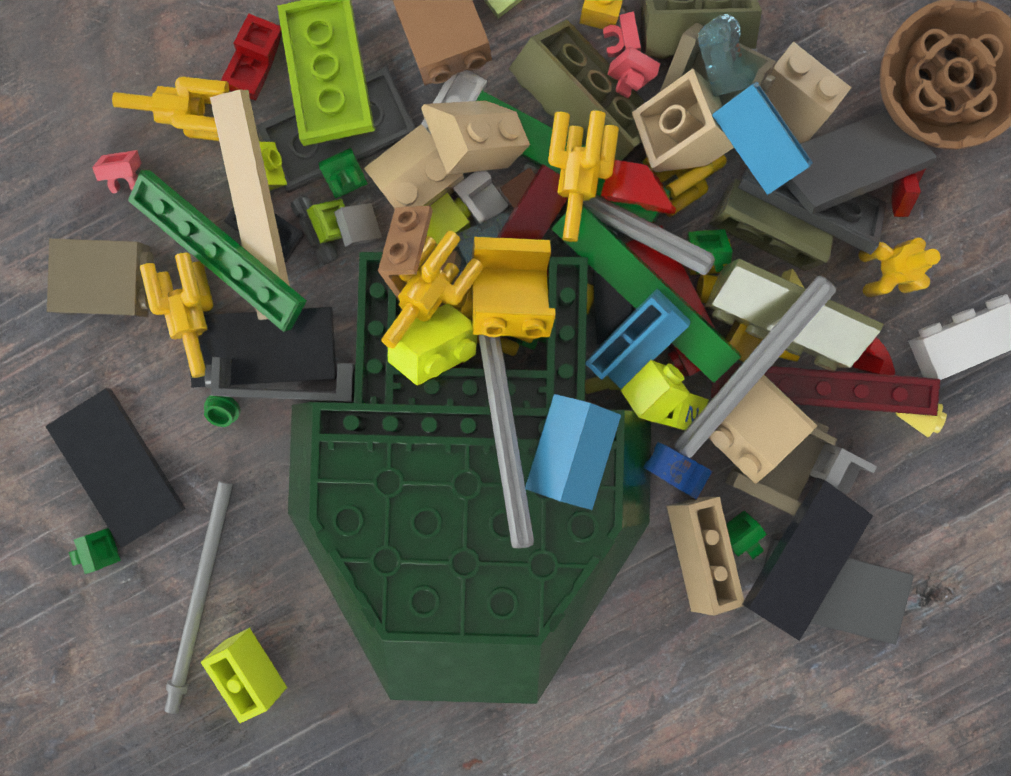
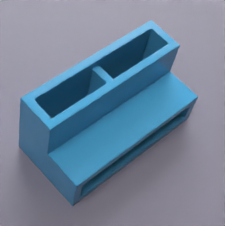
(762, 138)
(638, 339)
(573, 451)

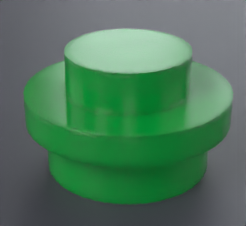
(221, 410)

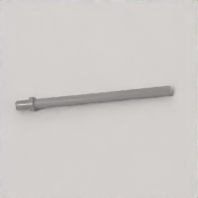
(177, 685)

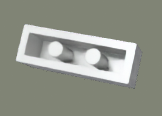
(965, 341)

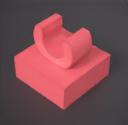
(626, 33)
(632, 71)
(116, 166)

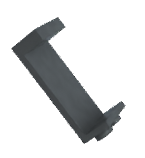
(219, 380)

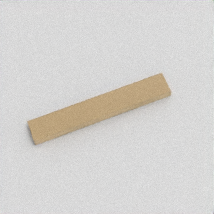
(248, 180)

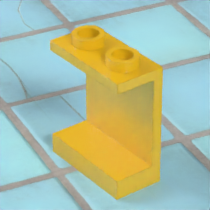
(511, 288)

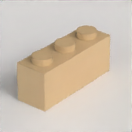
(705, 555)

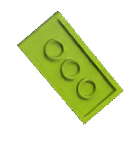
(325, 70)

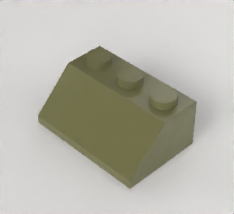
(667, 20)
(771, 229)

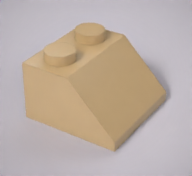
(805, 92)
(680, 125)
(475, 135)
(412, 171)
(762, 430)

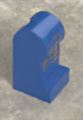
(678, 470)

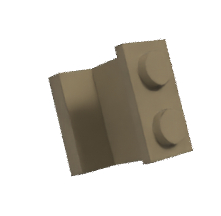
(689, 57)
(97, 277)
(787, 480)

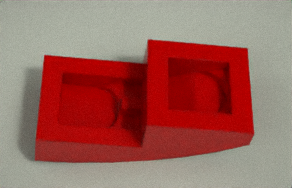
(253, 56)

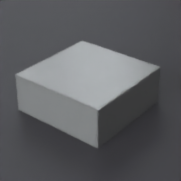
(358, 224)

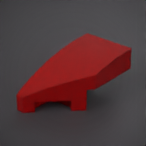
(637, 185)
(905, 194)
(875, 359)

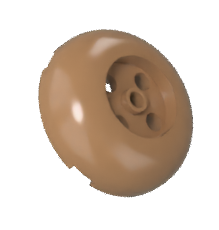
(983, 50)

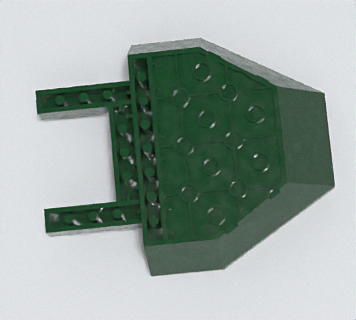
(414, 522)

